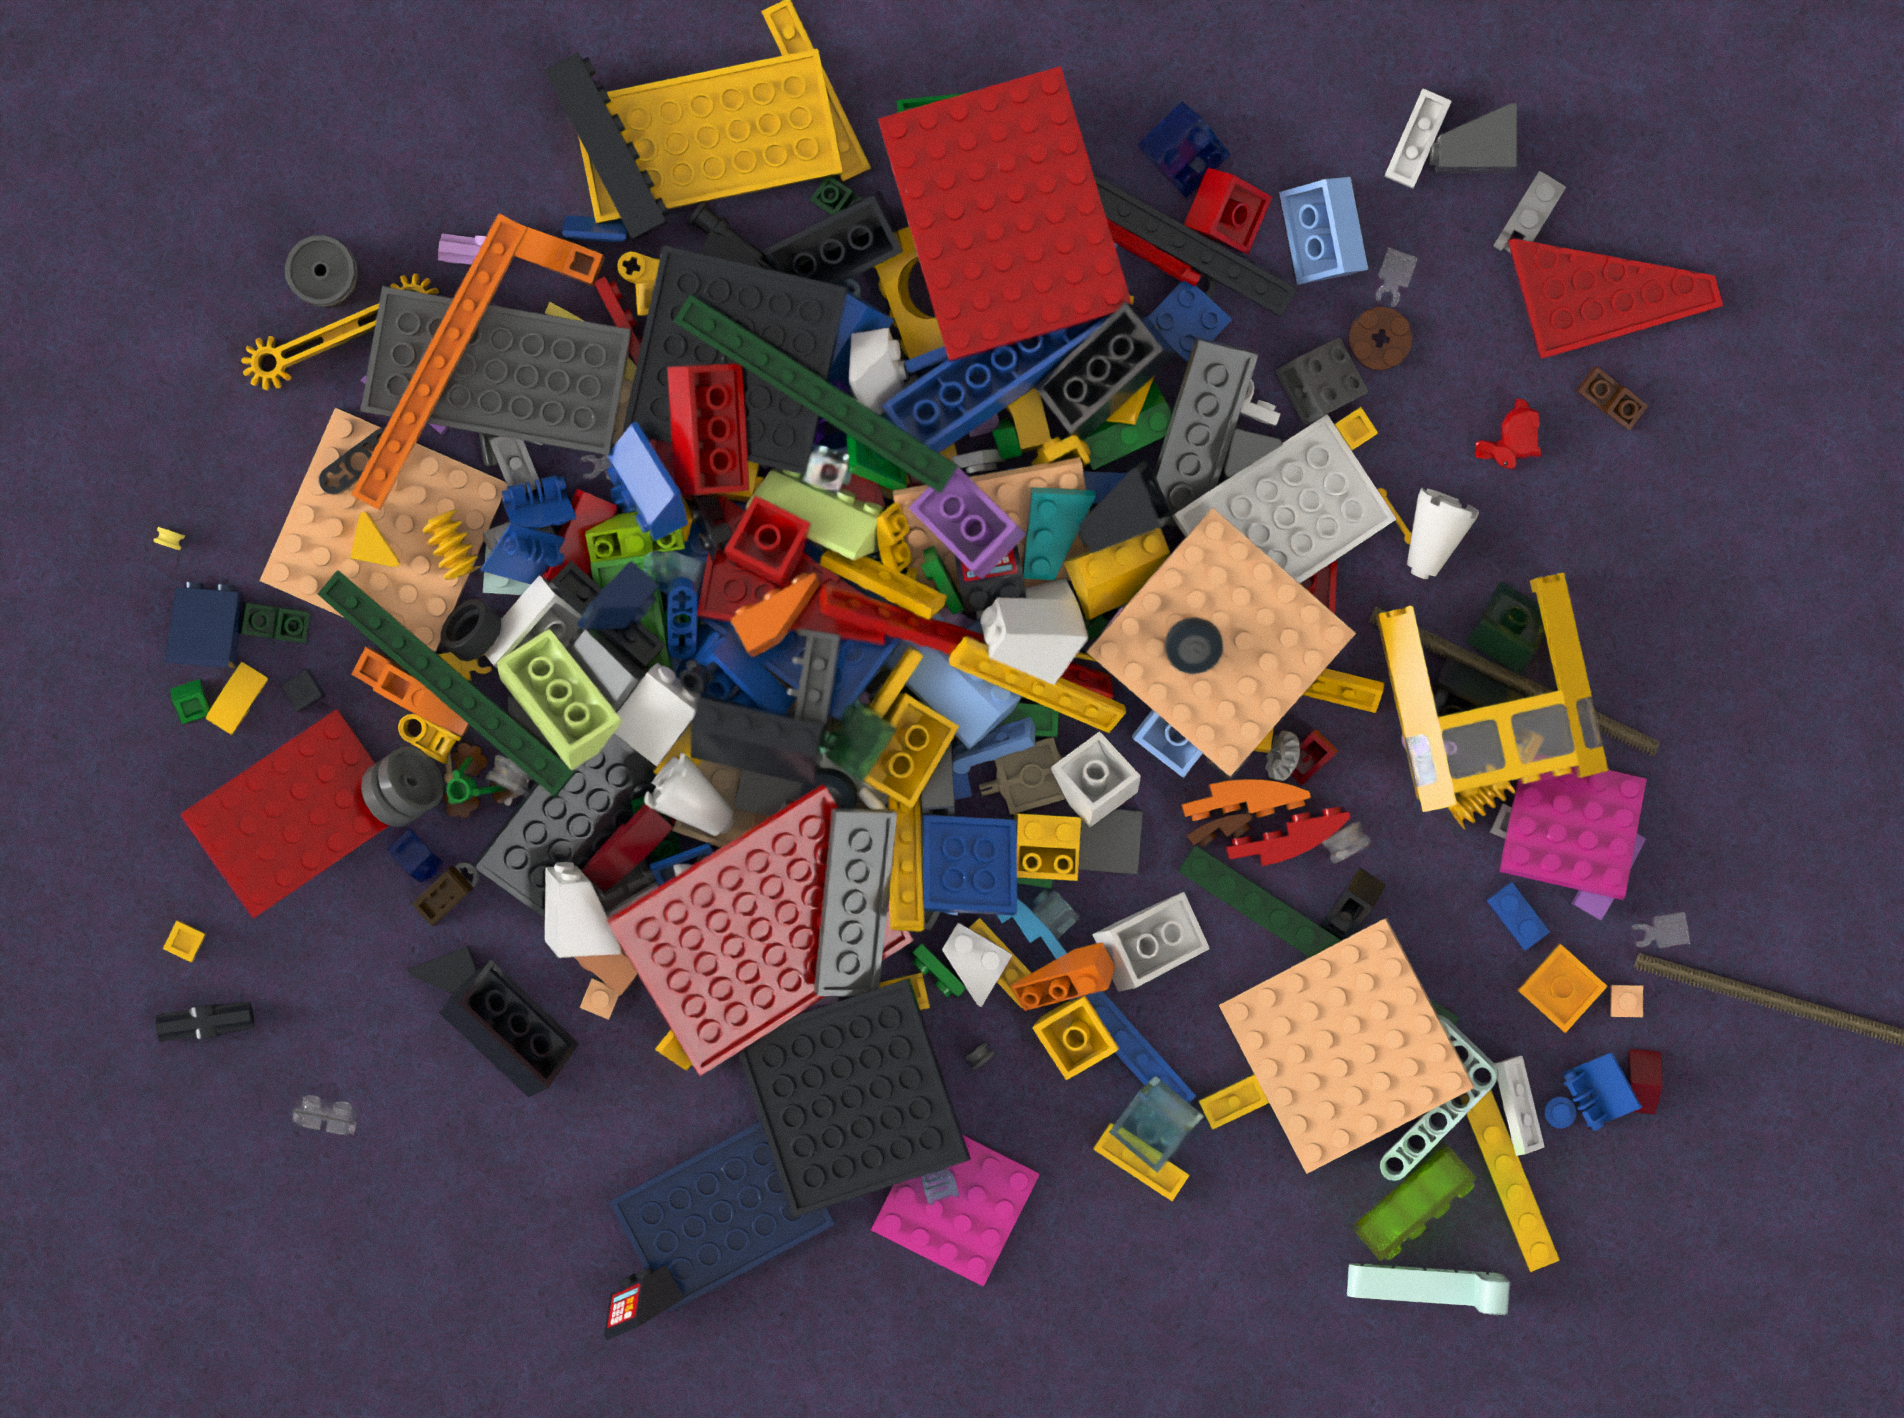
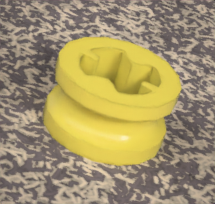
(169, 538)

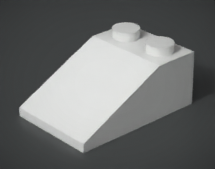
(1152, 941)

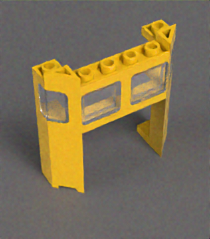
(1500, 739)

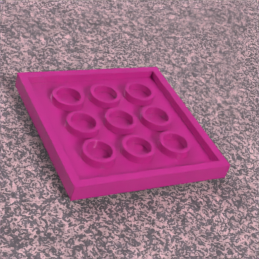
(1575, 830)
(964, 1230)

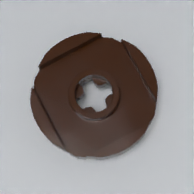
(1391, 353)

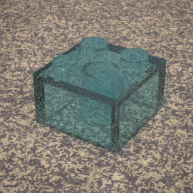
(1156, 1124)

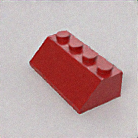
(708, 429)

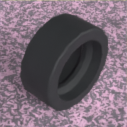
(479, 639)

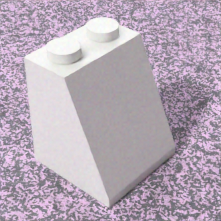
(1034, 634)
(656, 714)
(574, 915)

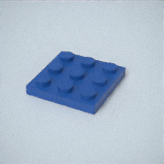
(969, 865)

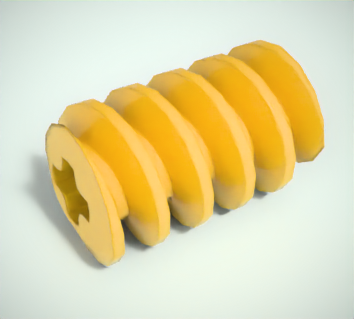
(450, 545)
(1472, 803)

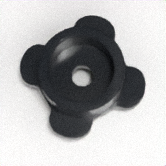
(695, 677)

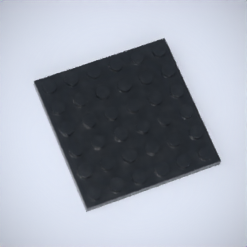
(781, 308)
(853, 1098)

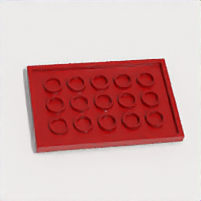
(288, 815)

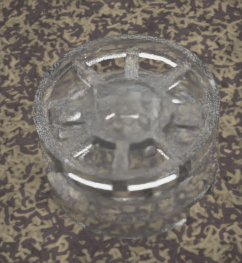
(509, 776)
(1342, 839)

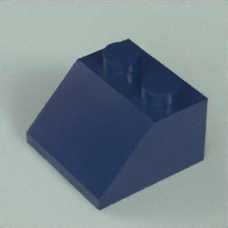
(621, 601)

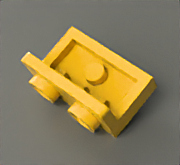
(1059, 450)

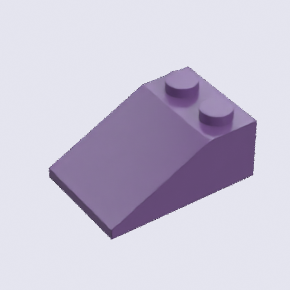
(968, 523)

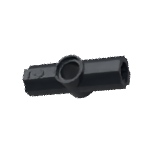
(204, 1021)

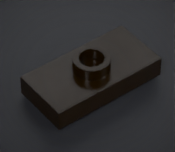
(442, 895)

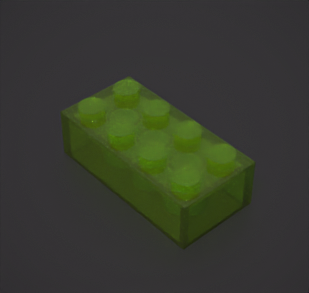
(1414, 1203)

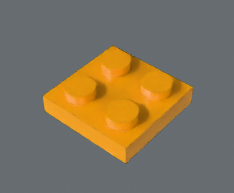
(1562, 988)

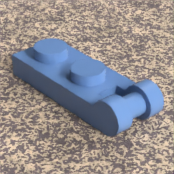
(997, 743)

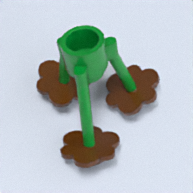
(462, 790)

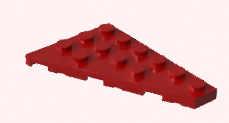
(1594, 297)
(731, 587)

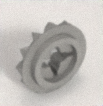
(1283, 756)

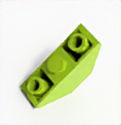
(623, 538)

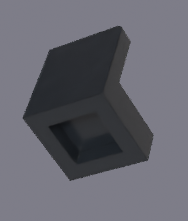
(303, 690)

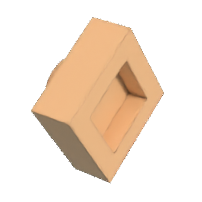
(599, 999)
(1626, 1000)

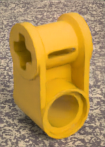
(648, 267)
(430, 737)

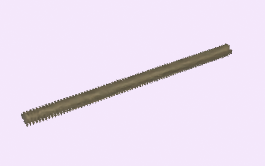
(1523, 684)
(1770, 998)

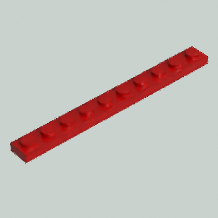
(930, 632)

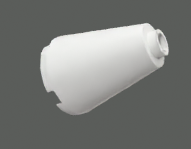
(1437, 531)
(689, 797)

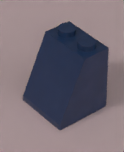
(205, 626)

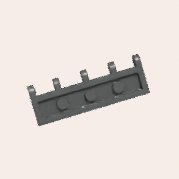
(817, 675)

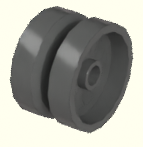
(340, 276)
(402, 786)

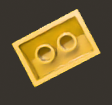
(1117, 572)
(912, 750)

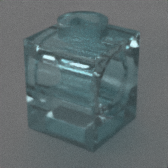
(815, 474)
(1054, 912)

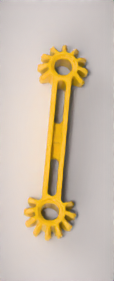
(332, 334)

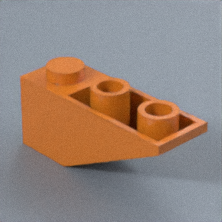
(561, 256)
(770, 620)
(1068, 977)

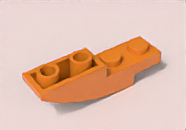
(403, 689)
(1258, 794)

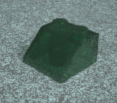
(1508, 628)
(859, 739)

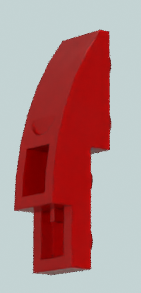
(1301, 836)

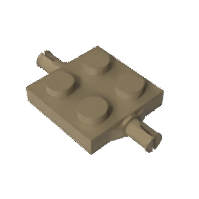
(1027, 777)

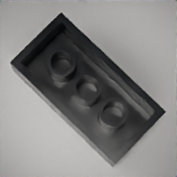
(1105, 370)

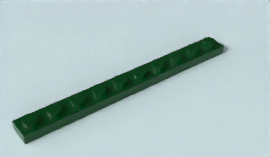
(816, 393)
(446, 683)
(1264, 908)

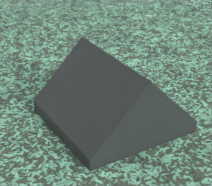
(1246, 449)

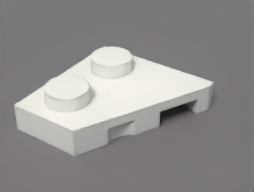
(975, 961)

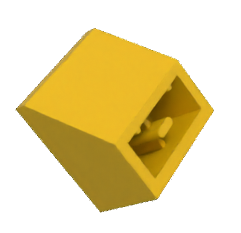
(1048, 846)

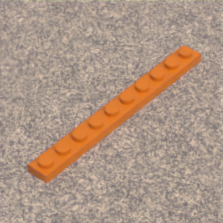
(439, 361)

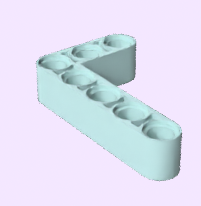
(1452, 1110)
(1442, 1286)

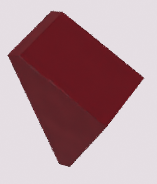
(1314, 753)
(1645, 1078)

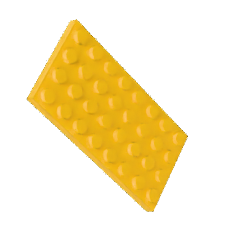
(726, 132)

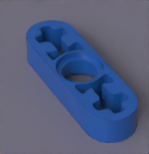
(689, 608)

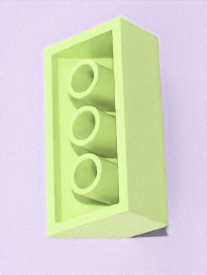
(835, 518)
(559, 698)

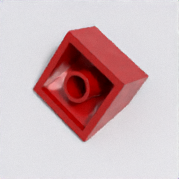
(1228, 210)
(768, 541)

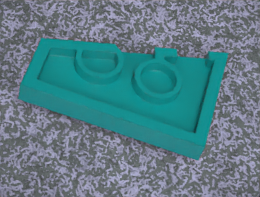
(1052, 529)

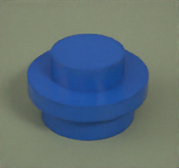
(1560, 1112)

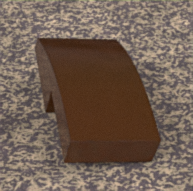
(1611, 398)
(1228, 825)

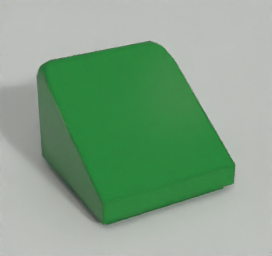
(1006, 440)
(190, 701)

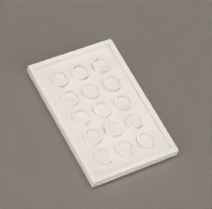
(1299, 502)

